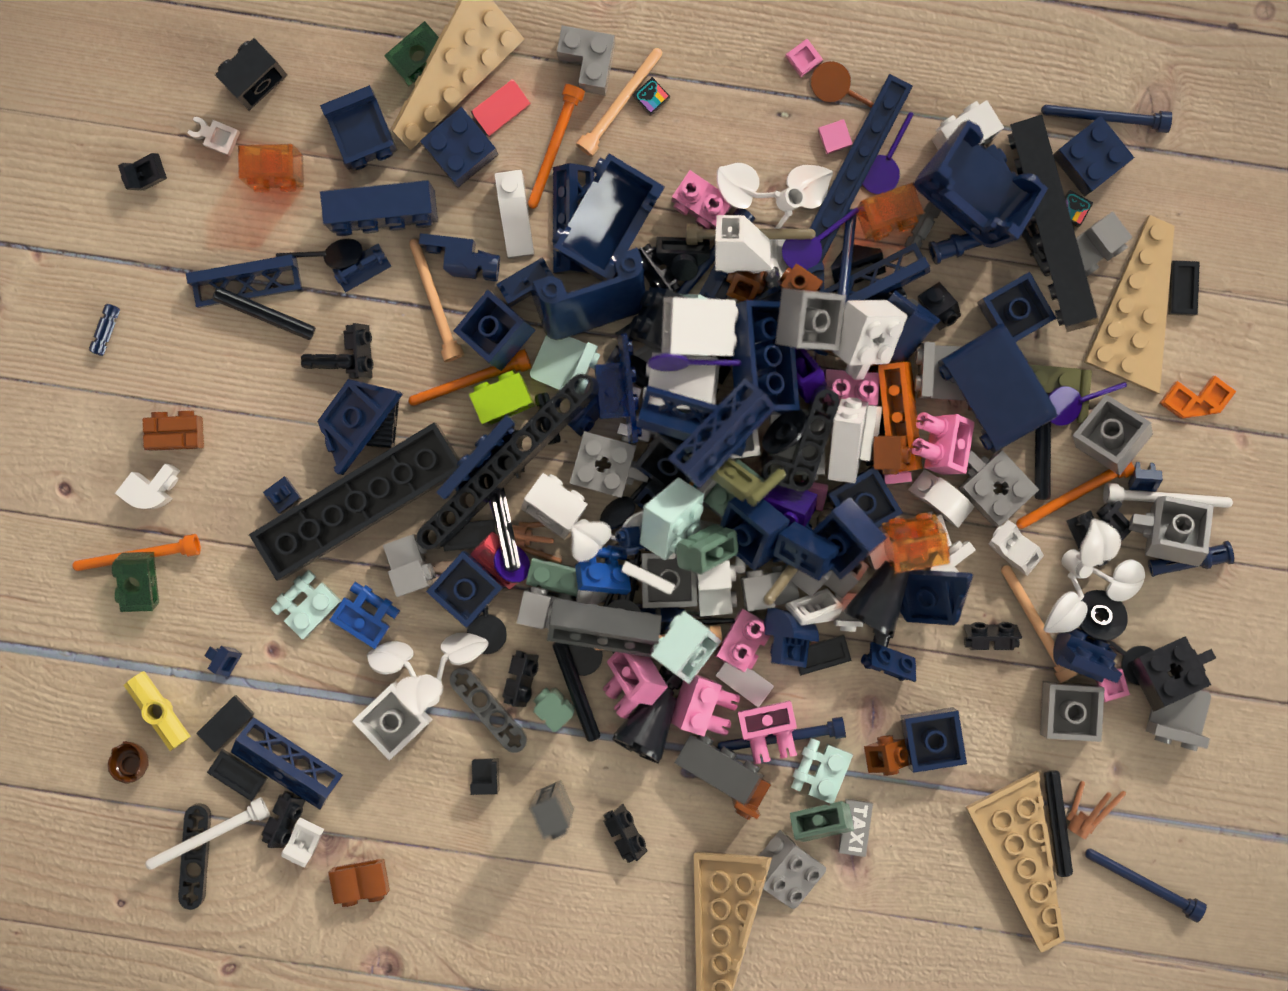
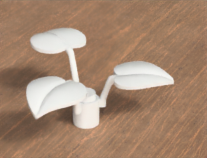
(806, 188)
(587, 540)
(1099, 544)
(423, 691)

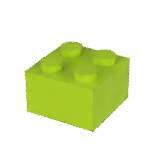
(502, 398)

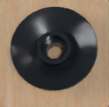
(785, 432)
(1112, 616)

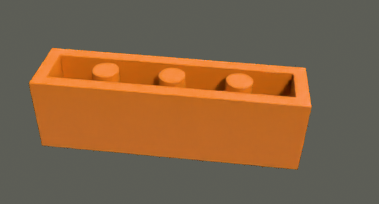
(900, 406)

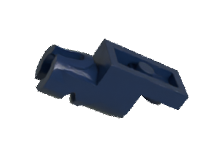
(461, 258)

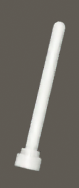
(1114, 493)
(256, 811)

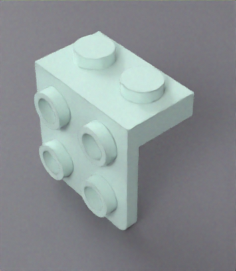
(562, 360)

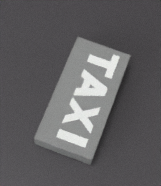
(856, 841)

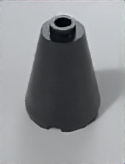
(880, 599)
(648, 728)

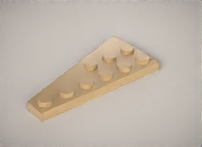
(462, 57)
(1135, 322)
(1019, 845)
(725, 907)

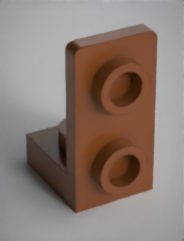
(751, 808)

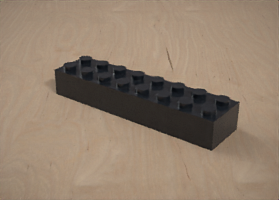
(356, 502)

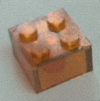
(271, 167)
(889, 211)
(915, 542)

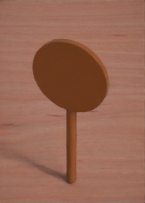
(832, 82)

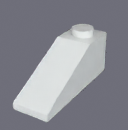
(514, 213)

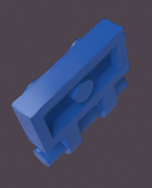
(602, 576)
(359, 621)

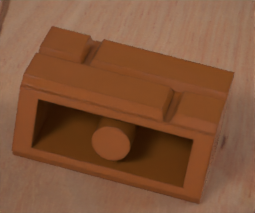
(173, 432)

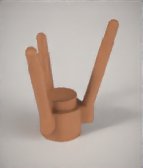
(524, 537)
(1084, 824)

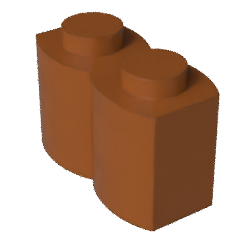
(358, 882)

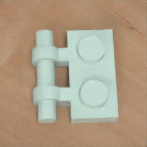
(312, 610)
(829, 774)

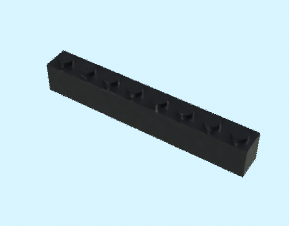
(1054, 226)

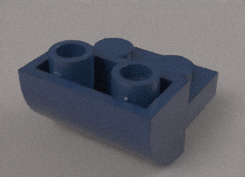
(916, 327)
(790, 638)
(1086, 656)

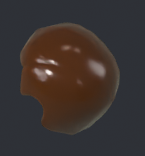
(128, 762)

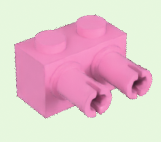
(700, 200)
(846, 387)
(947, 445)
(743, 641)
(637, 679)
(696, 705)
(765, 720)

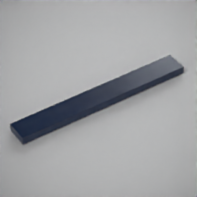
(860, 158)

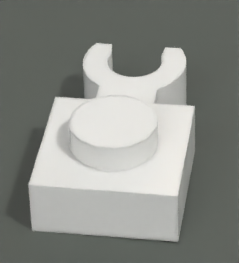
(217, 136)

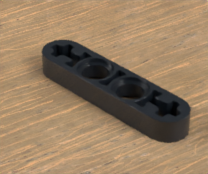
(196, 856)

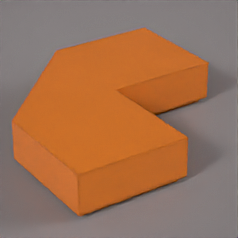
(1209, 401)

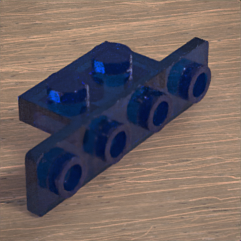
(616, 389)

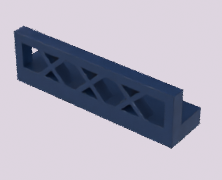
(565, 202)
(246, 270)
(900, 277)
(670, 422)
(726, 435)
(279, 769)

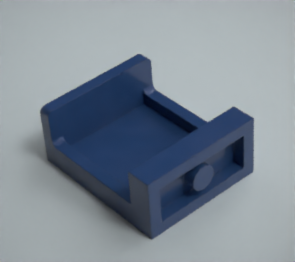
(359, 128)

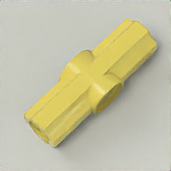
(145, 696)

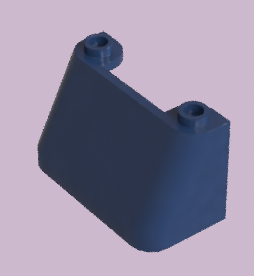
(978, 189)
(608, 217)
(592, 306)
(998, 387)

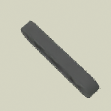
(486, 711)

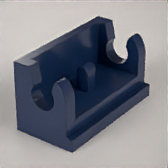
(519, 285)
(806, 550)

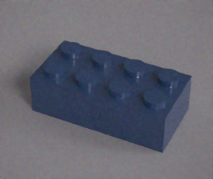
(379, 207)
(762, 360)

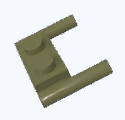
(1055, 377)
(743, 483)

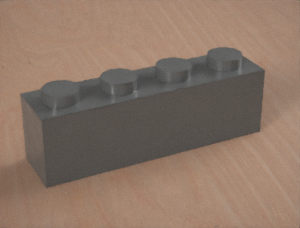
(603, 627)
(552, 810)

